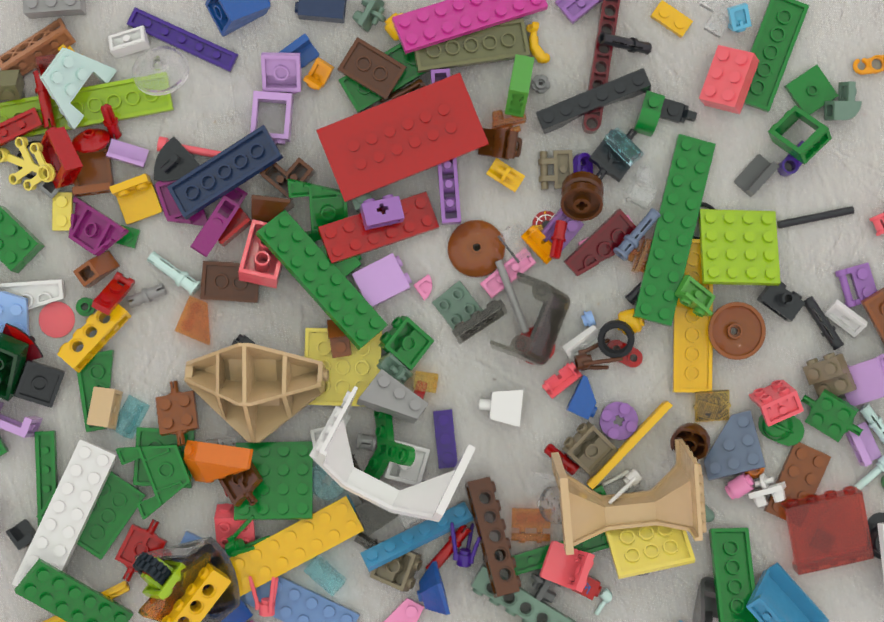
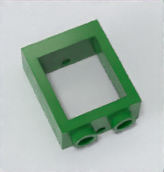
(811, 145)

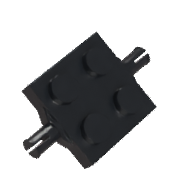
(609, 161)

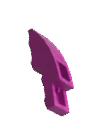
(218, 221)

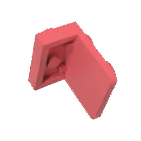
(227, 526)
(565, 569)

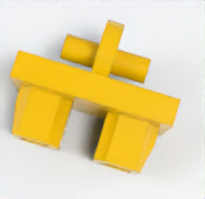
(505, 175)

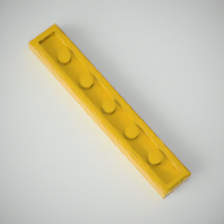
(629, 443)

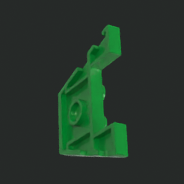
(325, 204)
(164, 469)

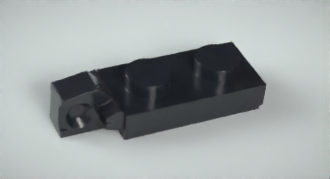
(676, 112)

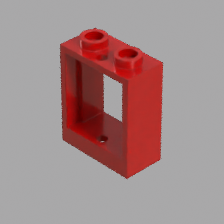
(62, 155)

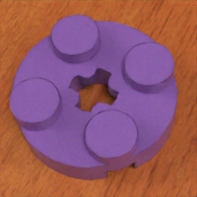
(613, 430)

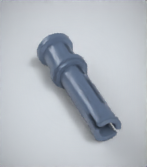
(632, 241)

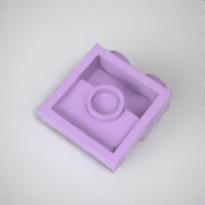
(281, 72)

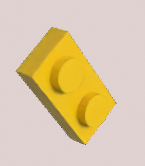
(671, 18)

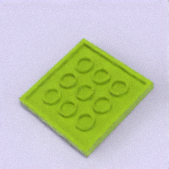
(739, 247)

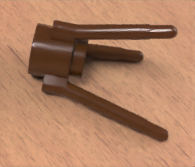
(412, 87)
(585, 361)

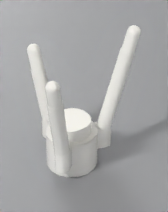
(631, 480)

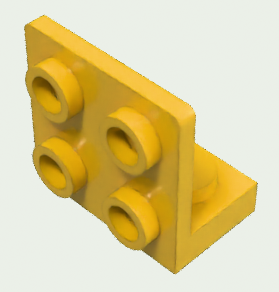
(137, 198)

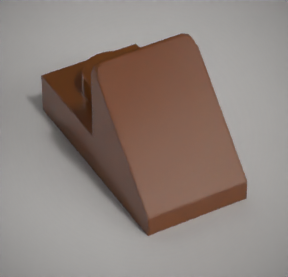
(339, 342)

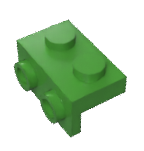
(695, 296)

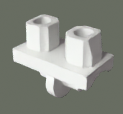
(759, 494)

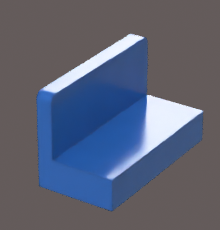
(304, 47)

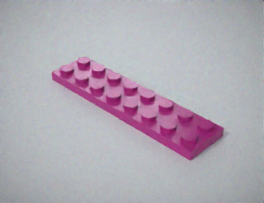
(458, 18)

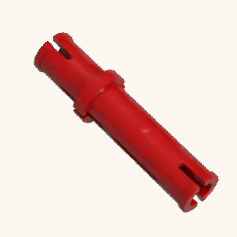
(44, 100)
(447, 549)

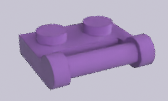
(862, 282)

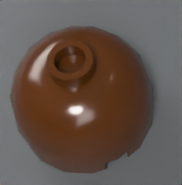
(695, 437)

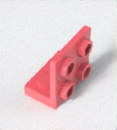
(777, 402)

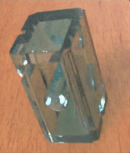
(325, 575)

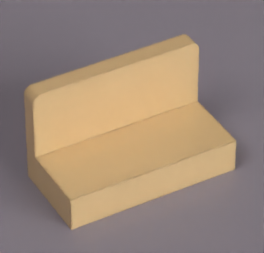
(104, 407)

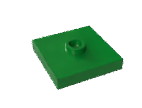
(811, 90)

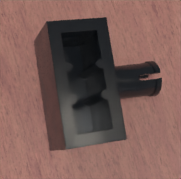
(781, 301)

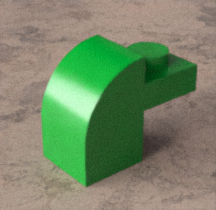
(649, 113)

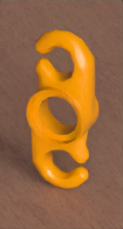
(868, 65)

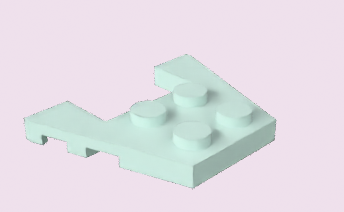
(67, 76)

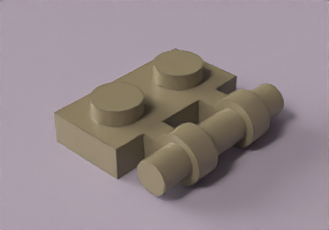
(562, 167)

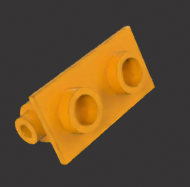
(534, 239)

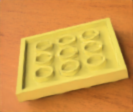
(344, 371)
(648, 549)

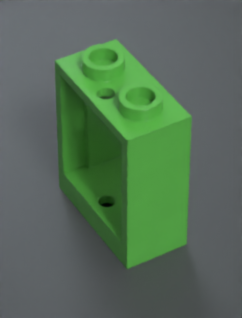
(519, 85)

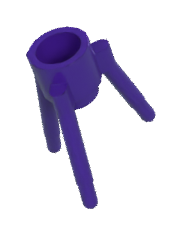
(464, 557)

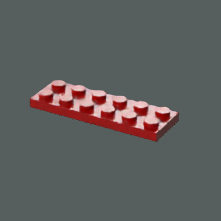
(349, 238)

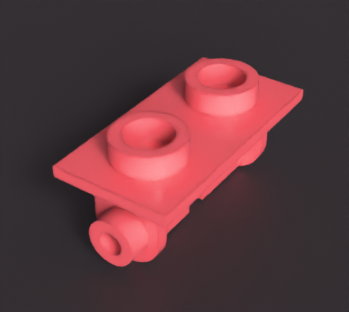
(559, 383)

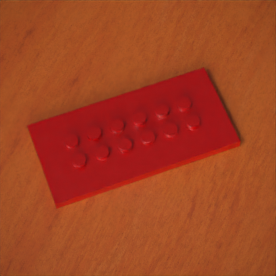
(402, 137)

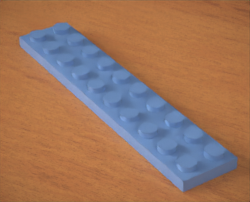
(296, 602)

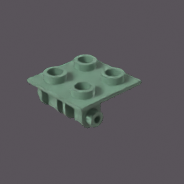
(456, 304)

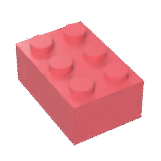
(729, 79)
(258, 262)

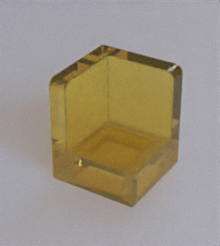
(425, 381)

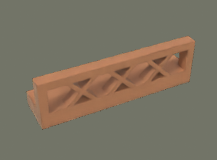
(48, 45)

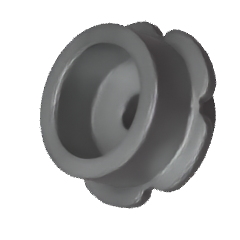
(540, 88)

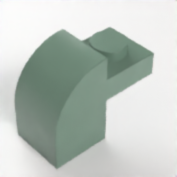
(846, 106)

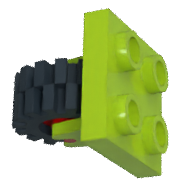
(158, 574)

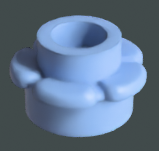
(588, 319)

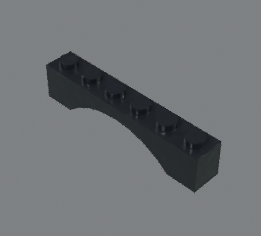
(579, 105)

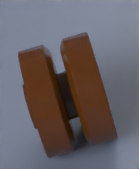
(582, 196)

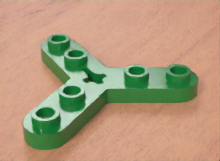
(387, 448)

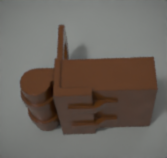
(501, 144)

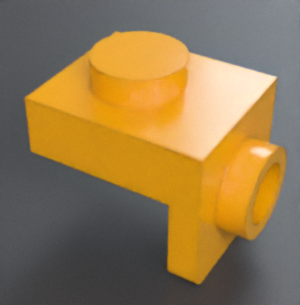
(318, 74)

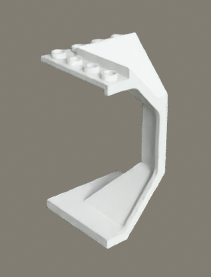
(424, 500)

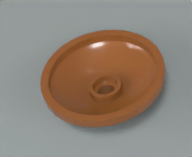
(473, 262)
(749, 330)

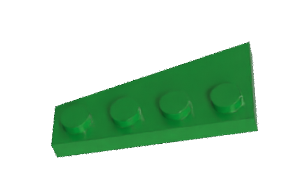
(94, 374)

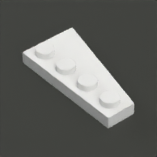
(38, 292)

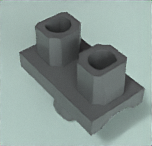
(543, 591)

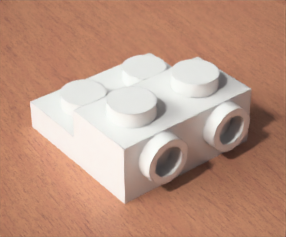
(408, 474)

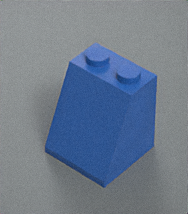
(234, 14)

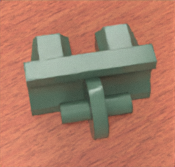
(371, 14)
(394, 367)

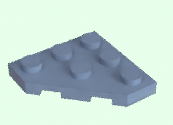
(735, 449)

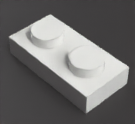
(845, 318)
(580, 342)

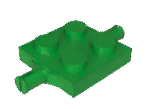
(831, 415)

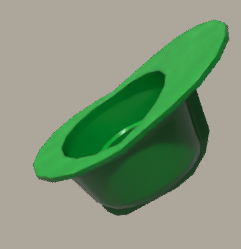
(785, 432)

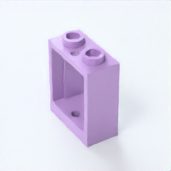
(274, 97)

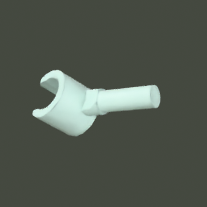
(606, 595)

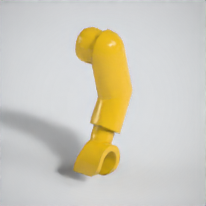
(535, 49)

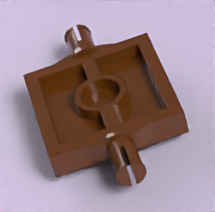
(242, 485)

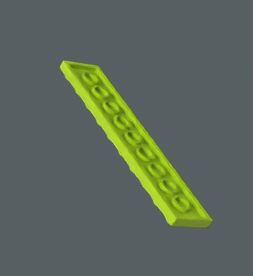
(122, 95)

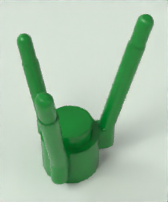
(237, 546)

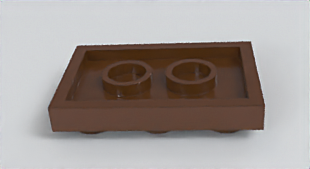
(371, 68)
(222, 283)

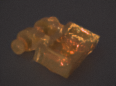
(529, 518)

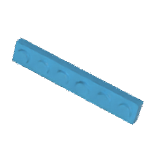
(415, 537)

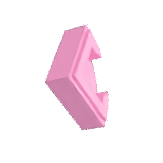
(424, 287)

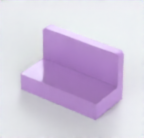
(127, 153)
(864, 445)

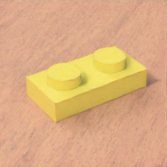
(61, 211)

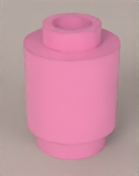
(739, 486)

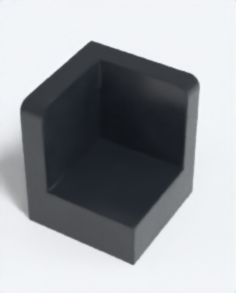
(21, 534)

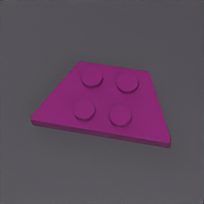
(172, 211)
(93, 229)

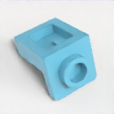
(739, 17)

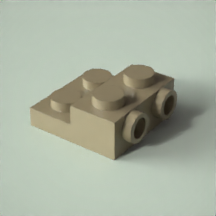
(829, 374)
(589, 448)
(399, 572)

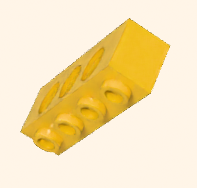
(92, 345)
(205, 598)

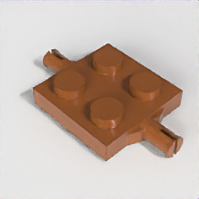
(177, 413)

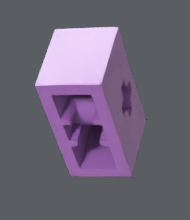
(375, 219)

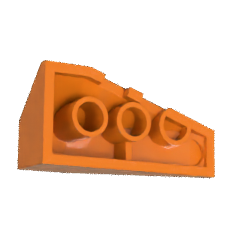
(215, 461)

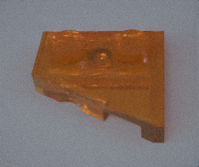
(195, 320)

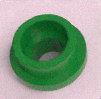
(89, 311)

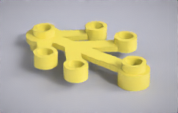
(44, 170)

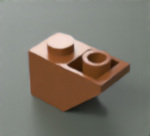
(96, 269)

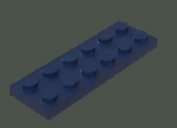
(225, 172)

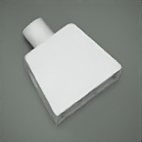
(504, 406)

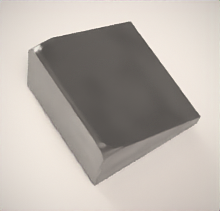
(48, 188)

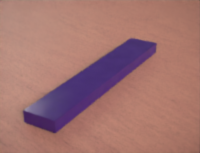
(183, 40)

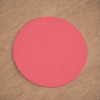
(56, 319)

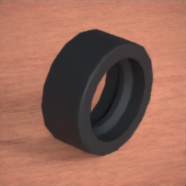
(616, 353)

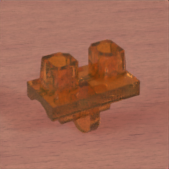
(499, 121)
(639, 264)

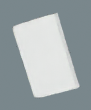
(128, 42)

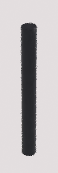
(815, 217)

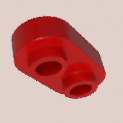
(626, 359)

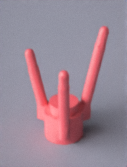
(267, 604)

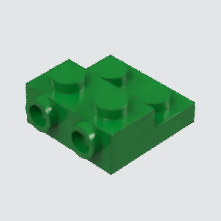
(406, 341)

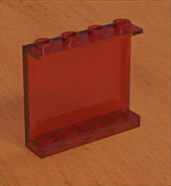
(828, 530)

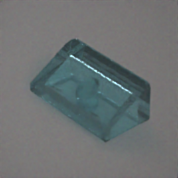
(623, 146)
(131, 416)

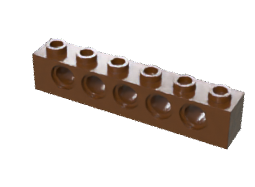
(499, 586)

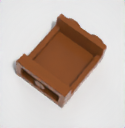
(95, 174)

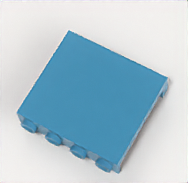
(781, 599)

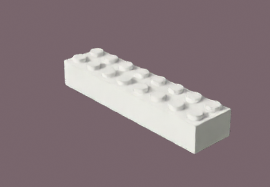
(69, 507)

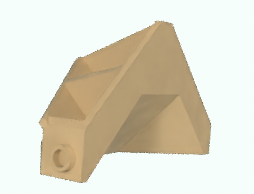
(256, 386)

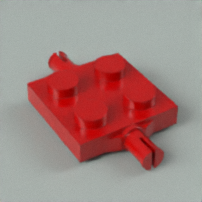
(136, 542)

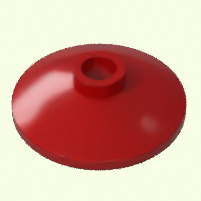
(91, 140)

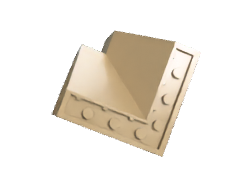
(672, 503)

